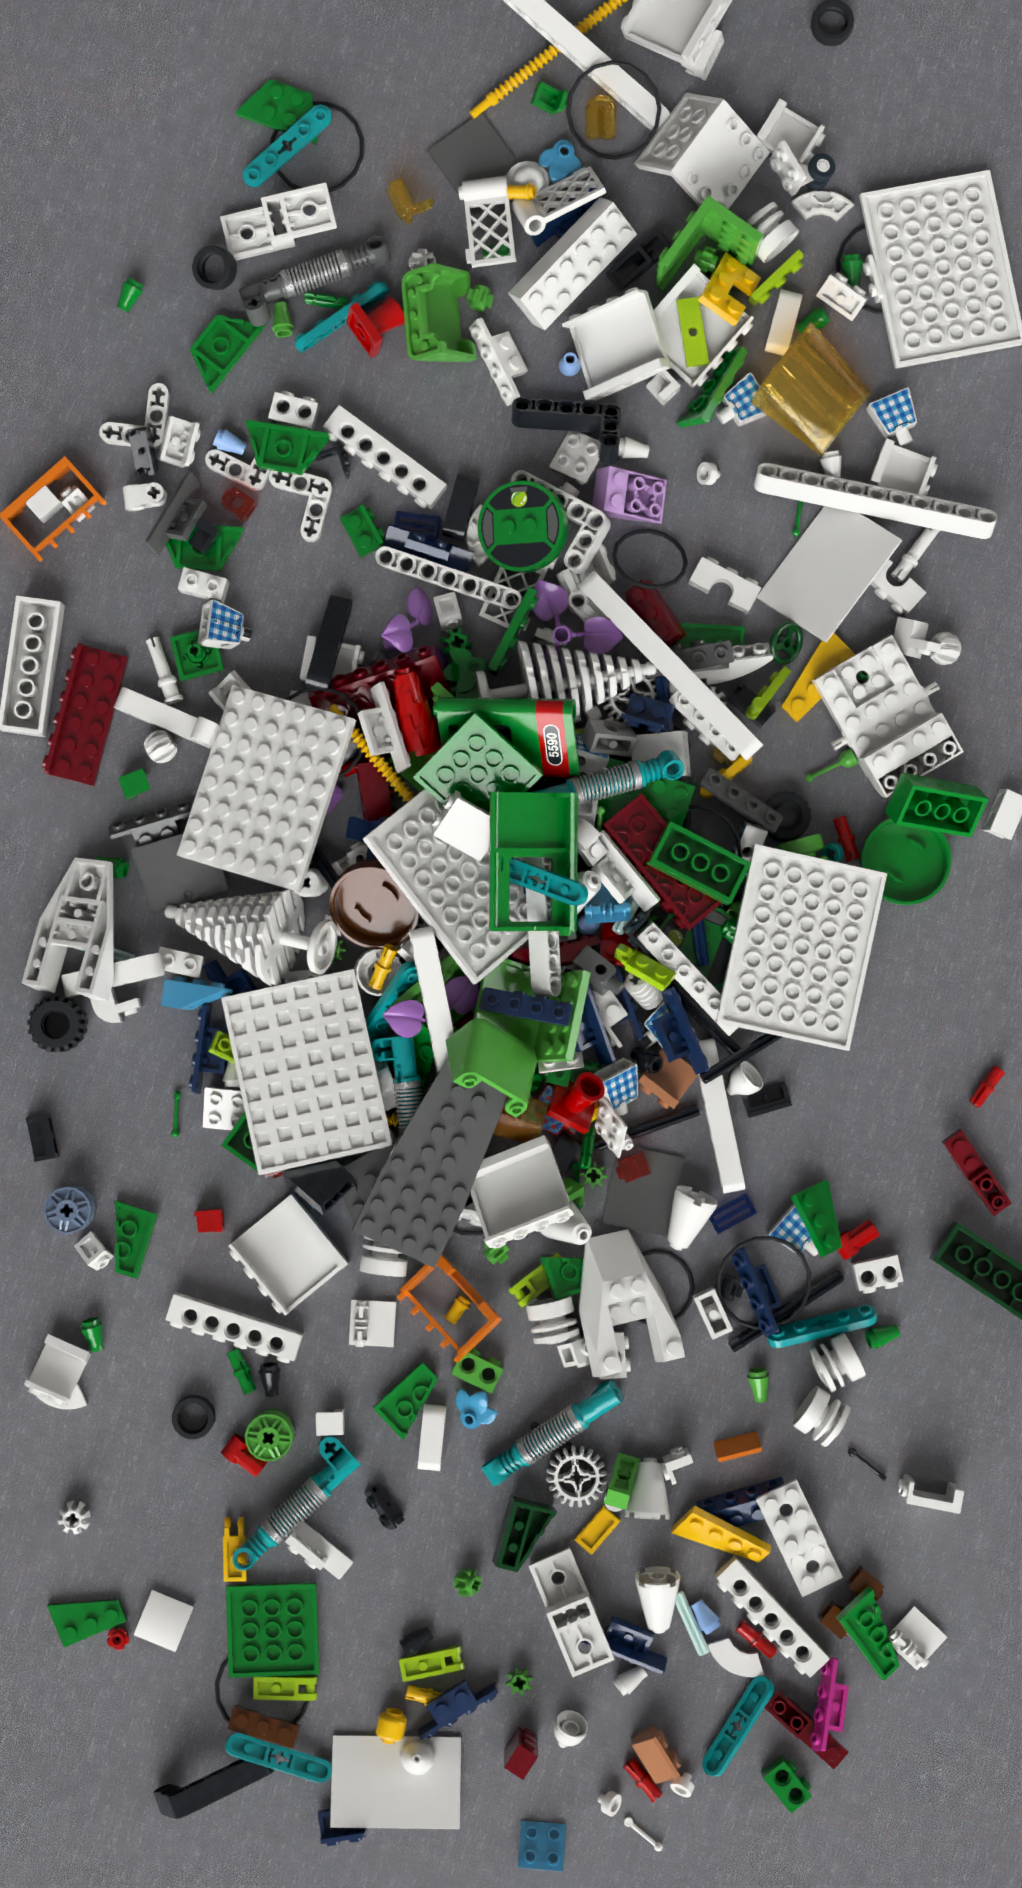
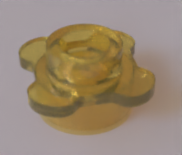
(719, 756)

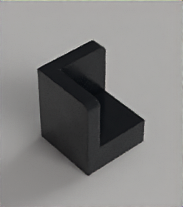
(204, 537)

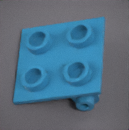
(605, 908)
(542, 1846)

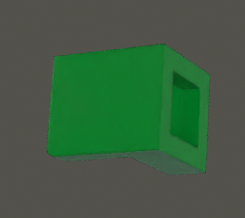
(134, 783)

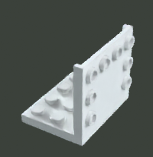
(705, 150)

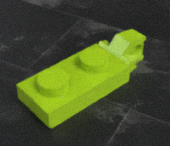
(644, 967)

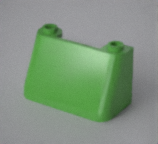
(433, 314)
(495, 1057)

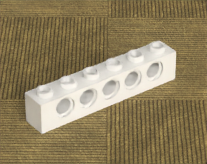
(342, 419)
(686, 972)
(177, 1316)
(815, 1655)

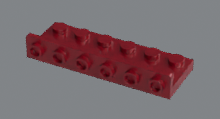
(358, 683)
(85, 715)
(635, 834)

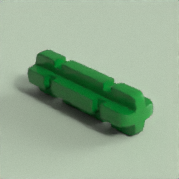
(325, 300)
(587, 1149)

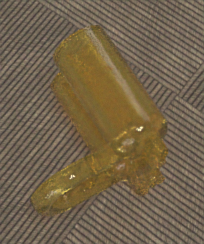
(600, 118)
(403, 202)

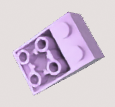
(629, 495)

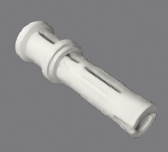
(167, 680)

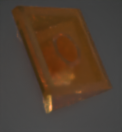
(526, 1125)

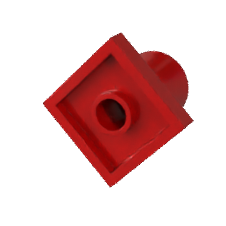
(371, 326)
(577, 1102)

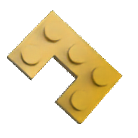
(726, 274)

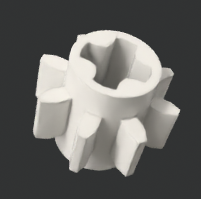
(421, 258)

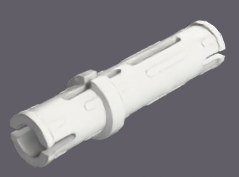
(910, 559)

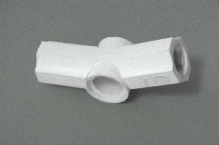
(569, 582)

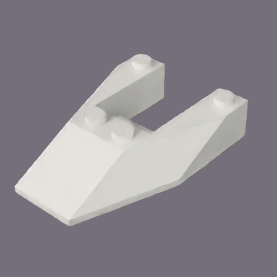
(79, 918)
(620, 1290)

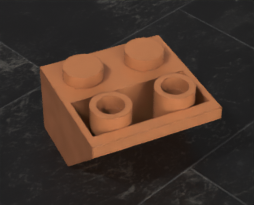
(654, 1753)

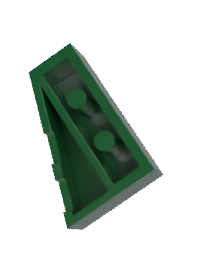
(520, 1530)

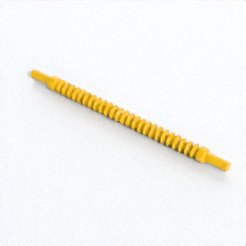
(492, 98)
(378, 761)

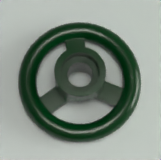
(783, 641)

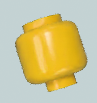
(391, 1725)

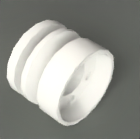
(776, 235)
(363, 971)
(382, 1260)
(552, 1320)
(837, 1362)
(824, 1418)

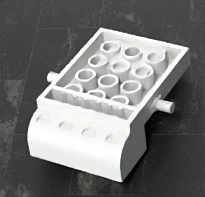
(887, 717)

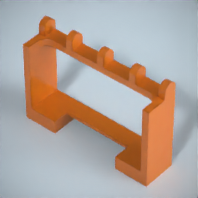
(57, 472)
(482, 1305)

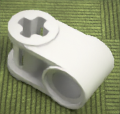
(139, 496)

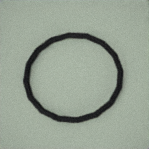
(644, 585)
(690, 1277)

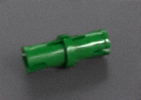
(241, 1371)

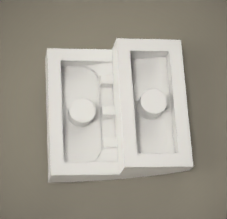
(163, 1621)

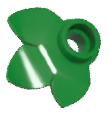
(460, 669)

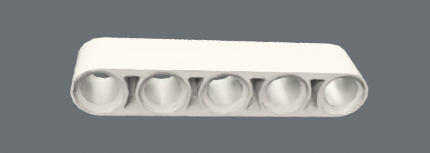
(124, 972)

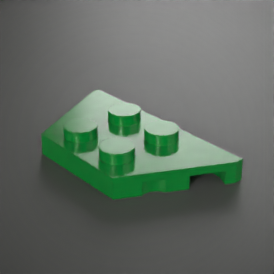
(277, 106)
(222, 347)
(285, 447)
(187, 556)

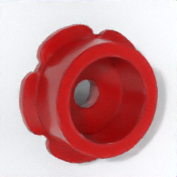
(118, 1632)

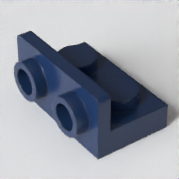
(648, 712)

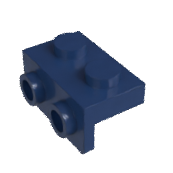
(333, 1836)

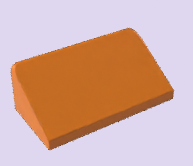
(737, 1446)

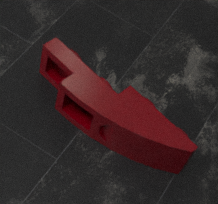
(568, 951)
(976, 1172)
(802, 1726)

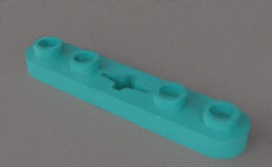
(270, 161)
(324, 327)
(557, 886)
(401, 982)
(833, 1324)
(725, 1744)
(257, 1751)

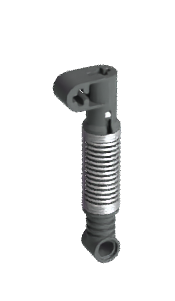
(287, 283)

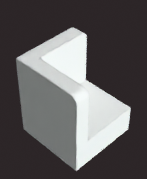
(663, 387)
(44, 504)
(330, 1423)

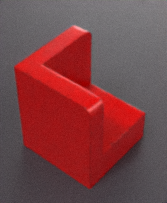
(210, 1220)

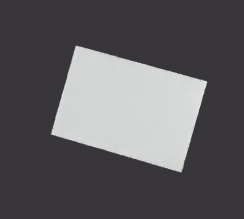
(829, 570)
(377, 1791)

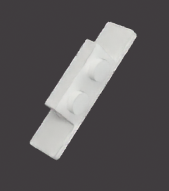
(501, 359)
(382, 729)
(707, 731)
(621, 876)
(610, 1012)
(317, 1550)

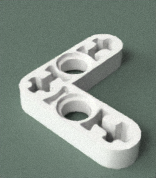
(164, 400)
(247, 470)
(314, 498)

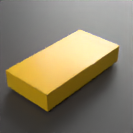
(597, 1529)

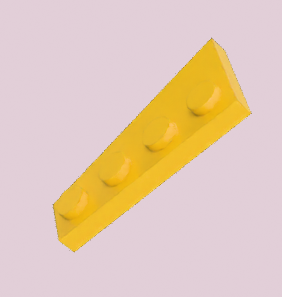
(804, 693)
(717, 1533)

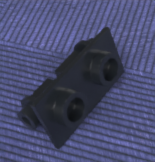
(388, 1514)

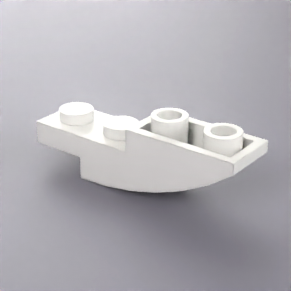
(746, 660)

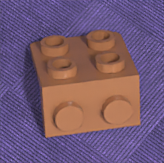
(669, 1082)

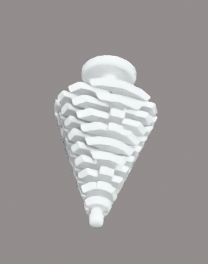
(569, 682)
(259, 932)

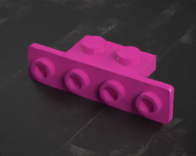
(830, 1706)

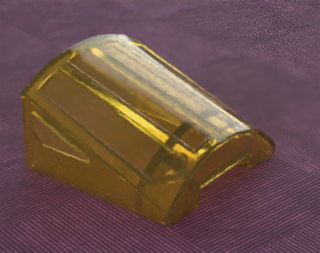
(812, 391)

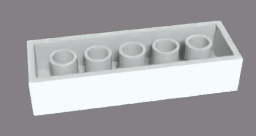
(572, 263)
(31, 666)

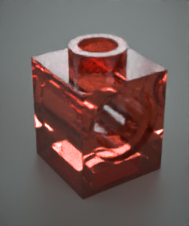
(242, 512)
(632, 1167)

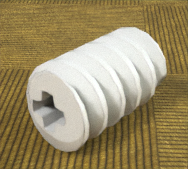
(317, 882)
(643, 992)

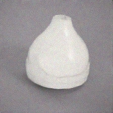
(744, 1080)
(570, 1728)
(417, 1757)

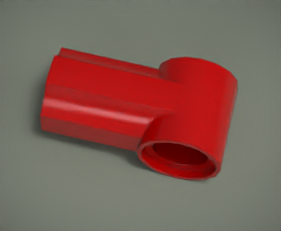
(857, 1238)
(238, 1453)

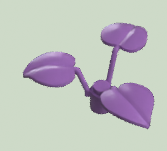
(397, 631)
(599, 632)
(409, 1015)

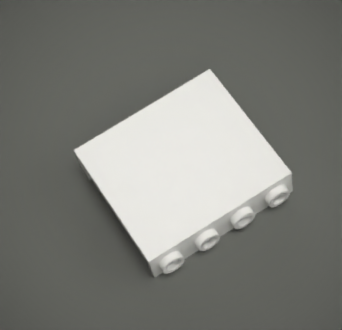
(674, 26)
(718, 332)
(618, 343)
(520, 1192)
(288, 1254)

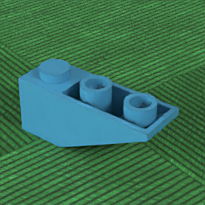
(189, 996)

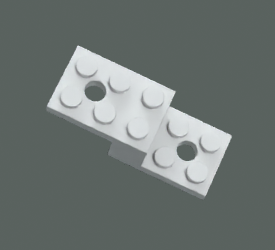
(278, 221)
(799, 1537)
(571, 1612)

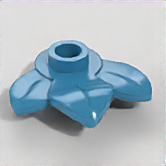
(559, 165)
(476, 1407)

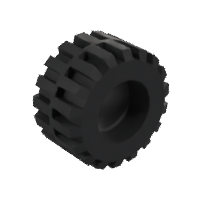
(38, 1024)

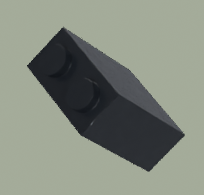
(320, 1183)

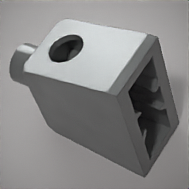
(603, 973)

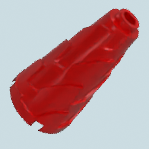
(414, 714)

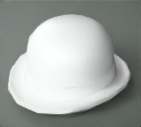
(528, 172)

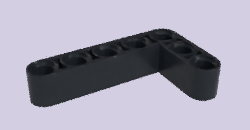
(573, 416)
(182, 1801)

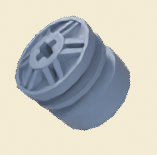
(83, 1207)

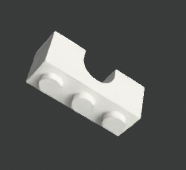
(709, 573)
(902, 597)

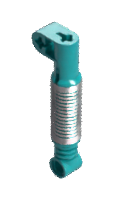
(615, 779)
(406, 1078)
(553, 1434)
(315, 1490)

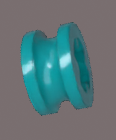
(838, 850)

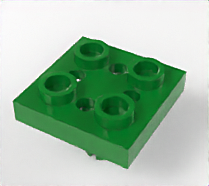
(188, 668)

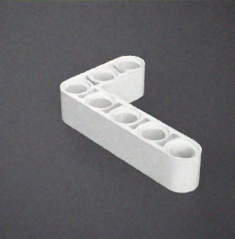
(586, 522)
(149, 710)

